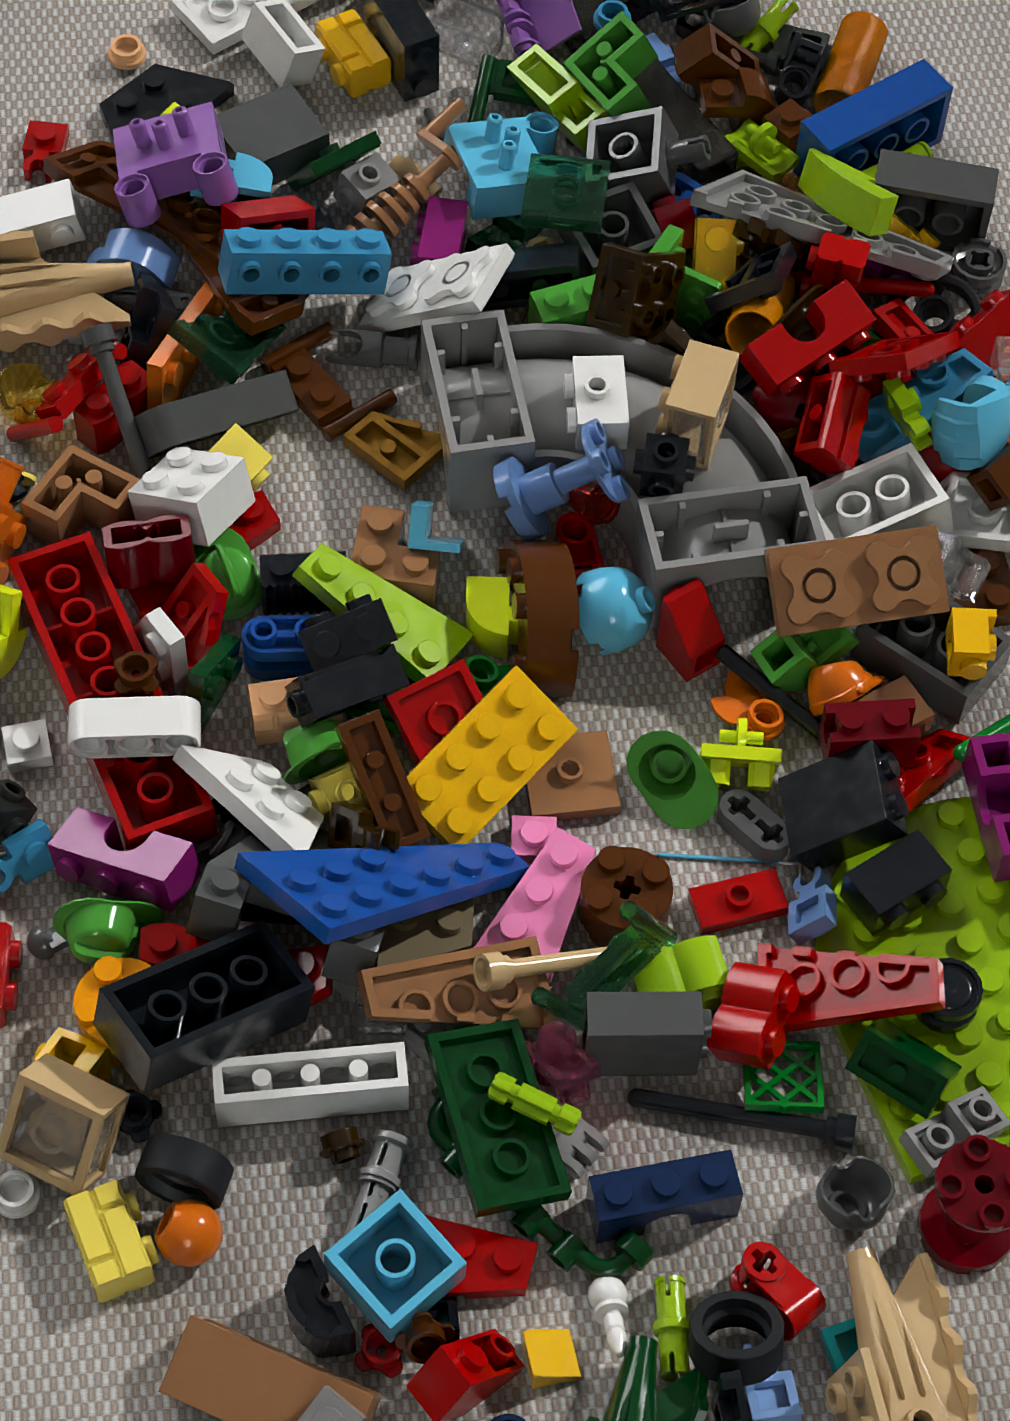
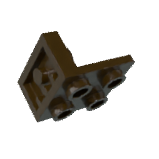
(635, 290)

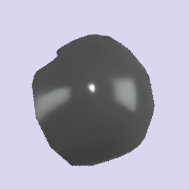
(734, 17)
(855, 1194)

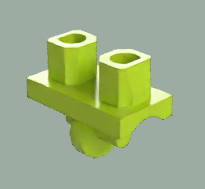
(762, 151)

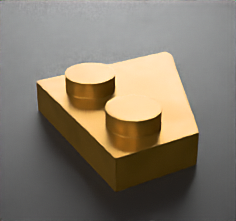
(395, 447)

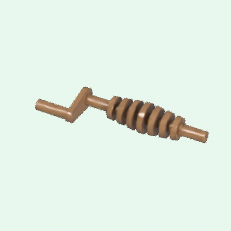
(416, 185)

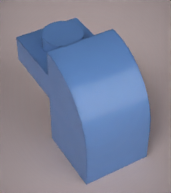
(143, 251)

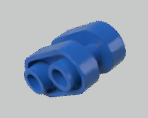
(274, 647)

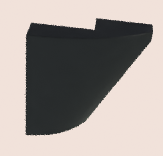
(149, 321)

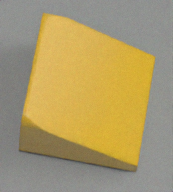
(549, 1356)

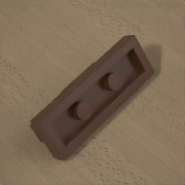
(381, 776)

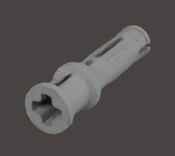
(381, 1173)

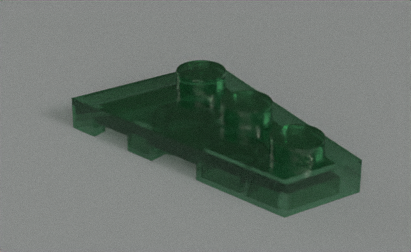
(223, 343)

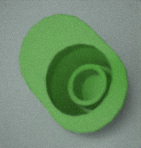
(236, 570)
(312, 750)
(672, 779)
(103, 926)

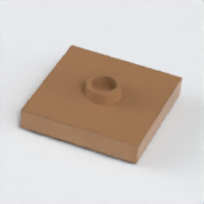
(576, 780)

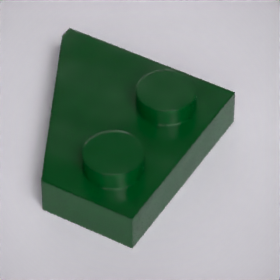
(213, 674)

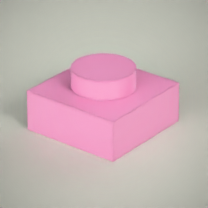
(530, 835)

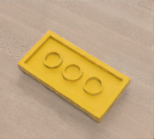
(488, 758)

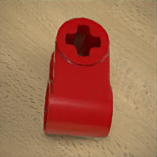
(585, 551)
(781, 1284)

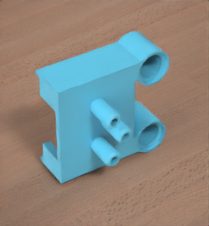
(498, 159)

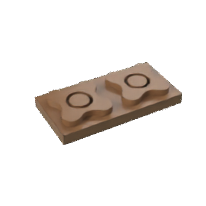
(856, 580)

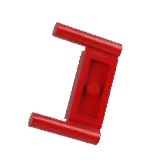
(64, 396)

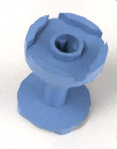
(548, 486)

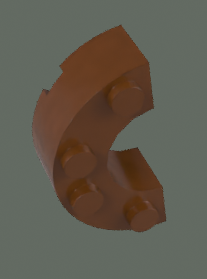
(545, 610)

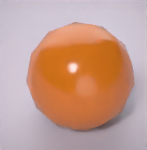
(189, 1233)

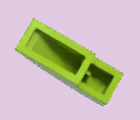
(556, 93)
(847, 193)

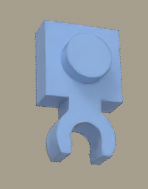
(774, 1398)

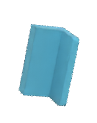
(421, 529)

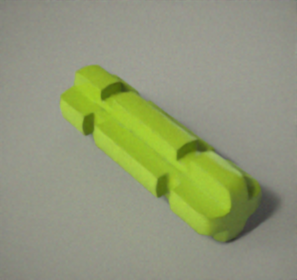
(534, 1103)

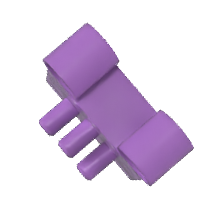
(171, 158)

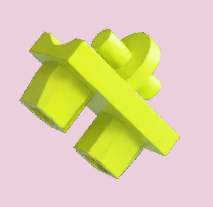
(758, 760)

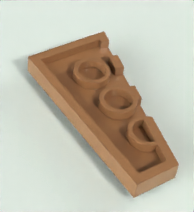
(445, 991)

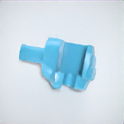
(972, 430)

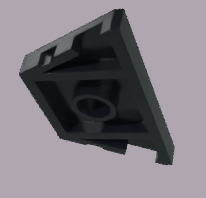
(156, 90)

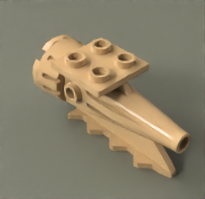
(54, 300)
(906, 1349)

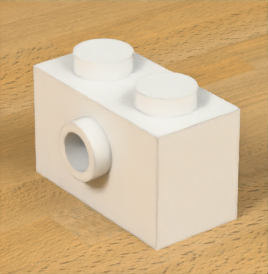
(282, 42)
(48, 210)
(598, 392)

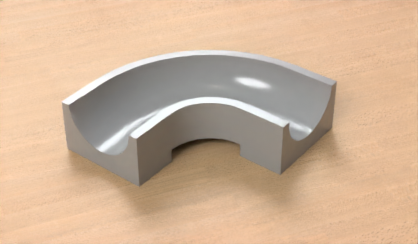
(504, 398)

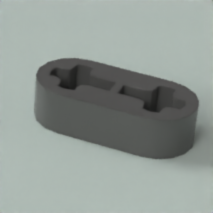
(750, 828)

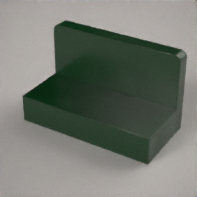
(902, 1067)

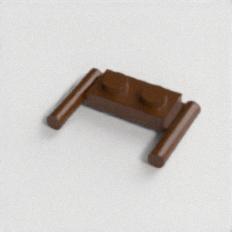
(315, 389)

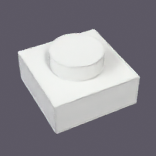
(27, 746)

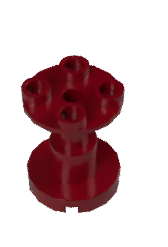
(968, 1211)

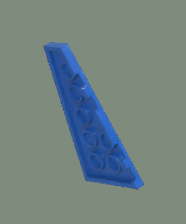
(365, 889)

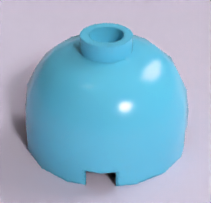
(614, 608)

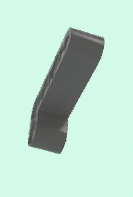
(215, 413)

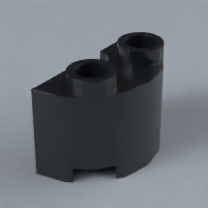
(313, 1319)

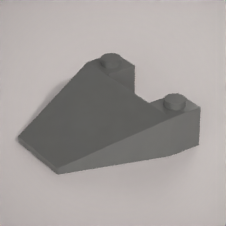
(224, 896)

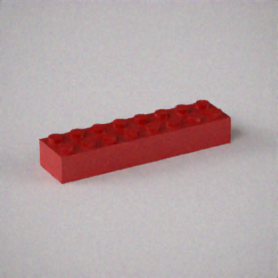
(80, 636)

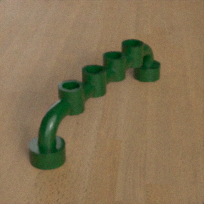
(566, 1247)

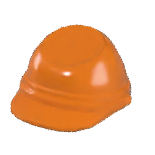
(838, 684)

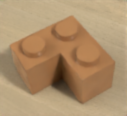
(75, 492)
(382, 551)

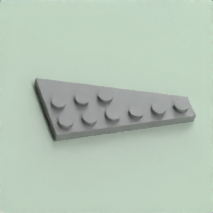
(750, 195)

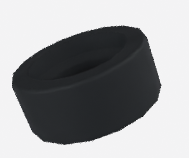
(182, 1169)
(736, 1310)

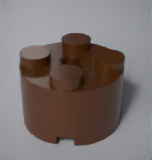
(618, 877)

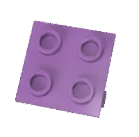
(539, 22)

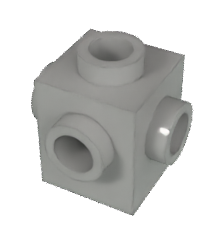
(363, 182)

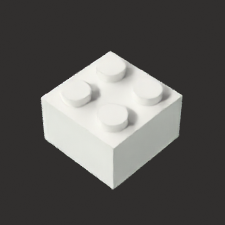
(197, 484)

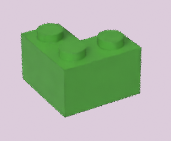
(610, 64)

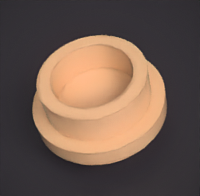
(126, 52)

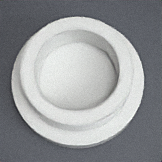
(18, 1194)

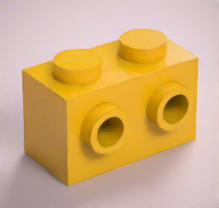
(716, 248)

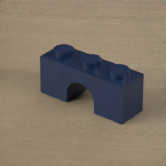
(631, 1198)

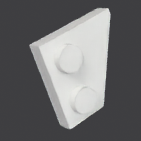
(164, 641)

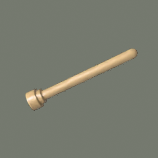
(496, 970)

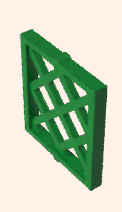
(784, 1103)

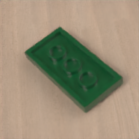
(501, 1153)

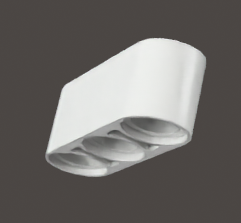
(133, 726)

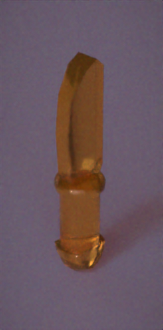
(790, 181)

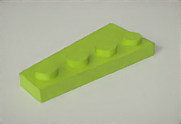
(425, 636)

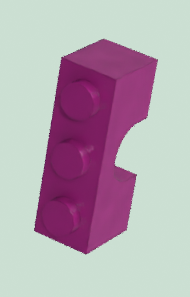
(988, 783)
(92, 853)

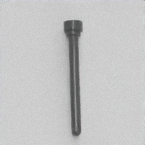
(99, 343)

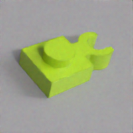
(904, 408)

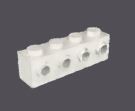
(310, 1084)

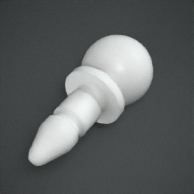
(609, 1300)

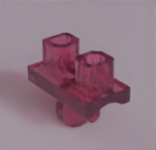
(563, 1063)

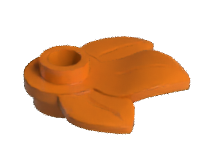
(745, 702)

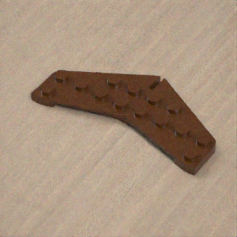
(182, 218)

